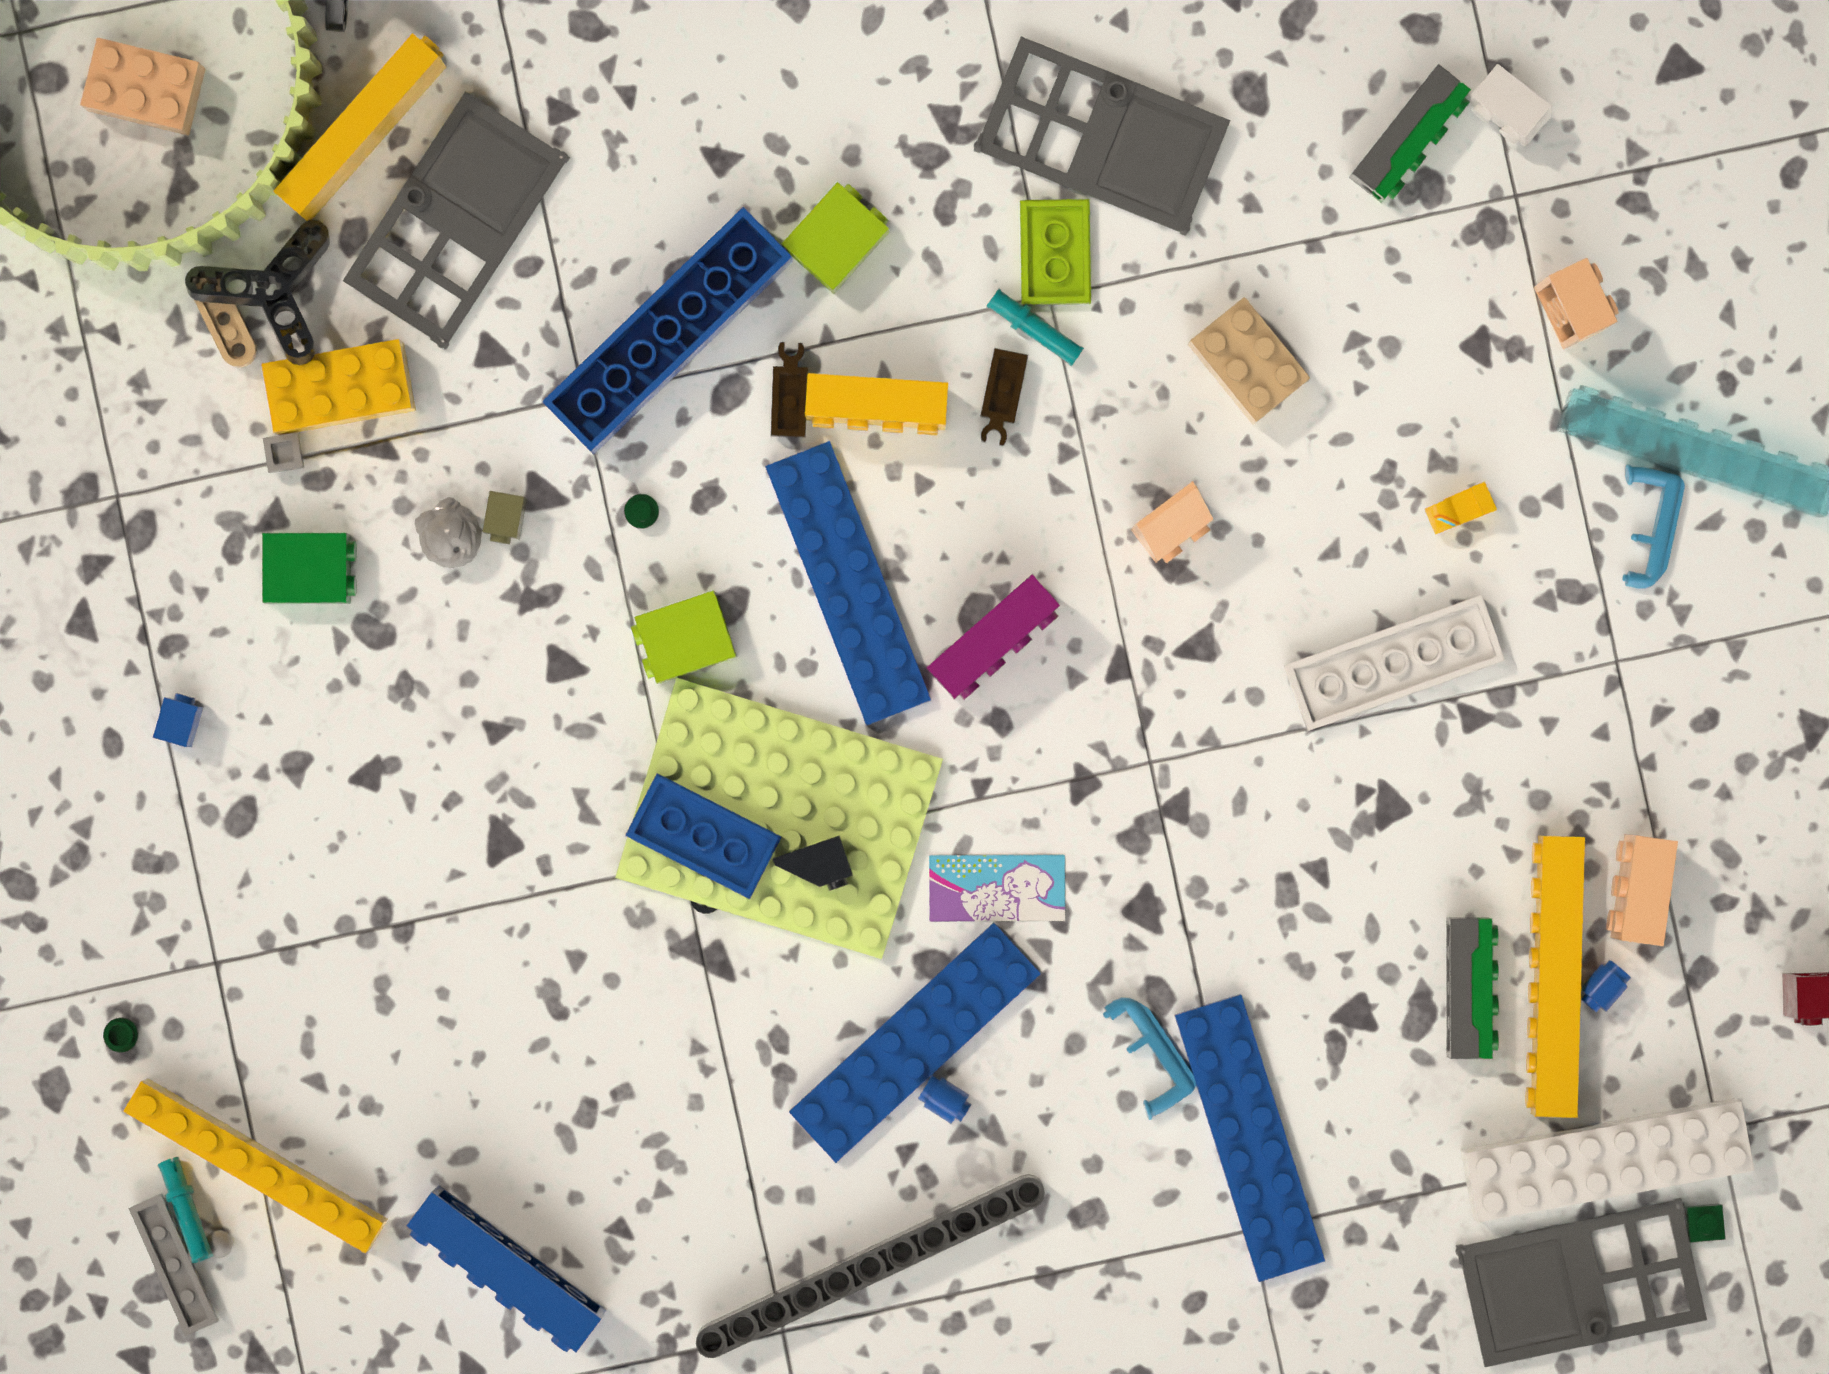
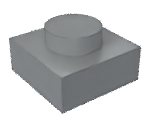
(283, 452)

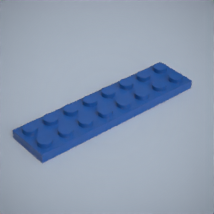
(848, 583)
(914, 1042)
(1249, 1138)

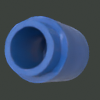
(1604, 986)
(945, 1099)

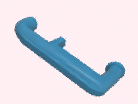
(1664, 524)
(1163, 1050)

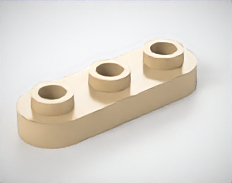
(230, 335)

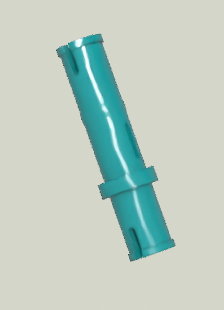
(1035, 327)
(181, 1198)

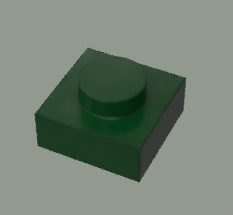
(1705, 1222)

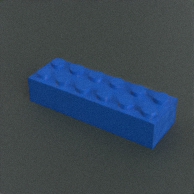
(506, 1269)

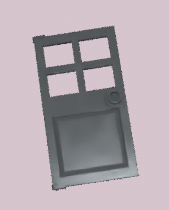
(1134, 150)
(473, 188)
(1546, 1291)

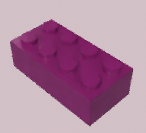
(994, 636)

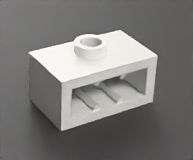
(1510, 106)

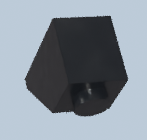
(819, 863)

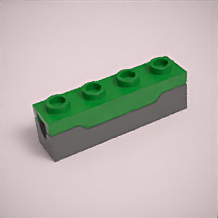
(1410, 133)
(1470, 988)

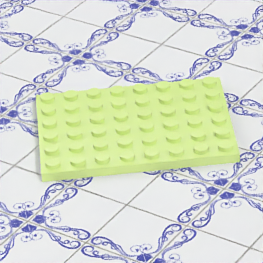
(805, 786)

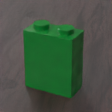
(308, 568)

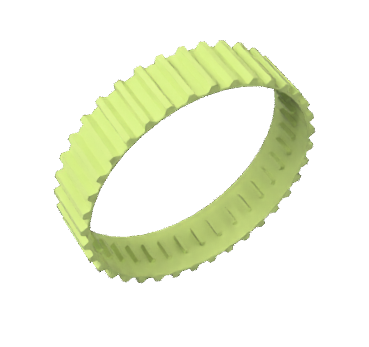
(223, 223)

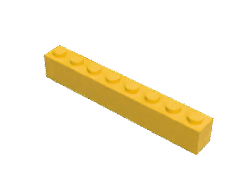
(1556, 976)
(255, 1165)

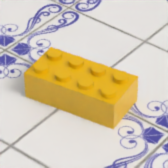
(339, 387)
(876, 402)

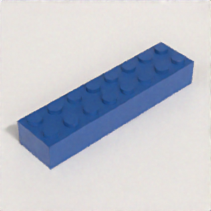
(668, 330)

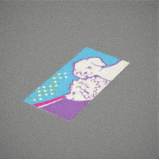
(996, 888)

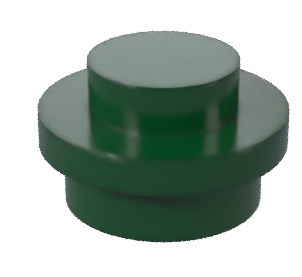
(641, 511)
(120, 1035)

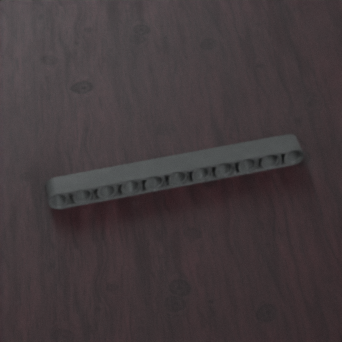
(857, 1278)

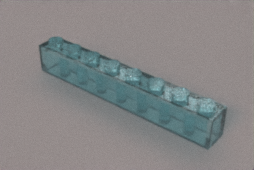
(1696, 452)

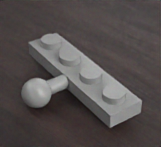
(174, 1262)

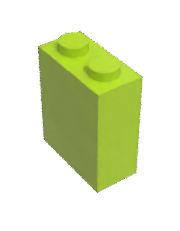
(836, 236)
(683, 637)

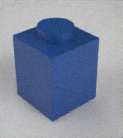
(178, 720)

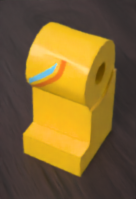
(1460, 508)

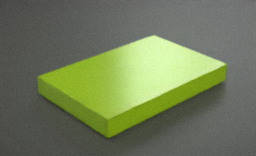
(1055, 252)

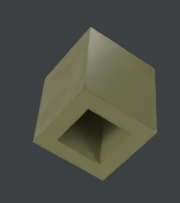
(504, 517)

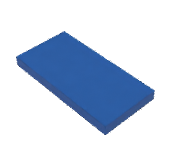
(703, 836)

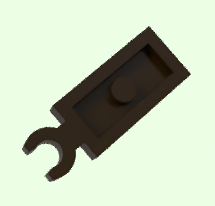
(1003, 391)
(789, 395)

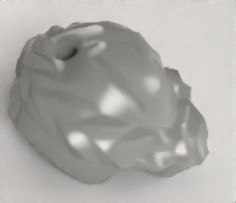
(444, 529)

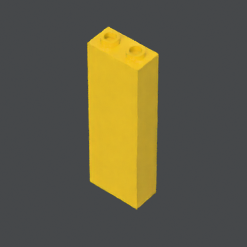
(361, 126)

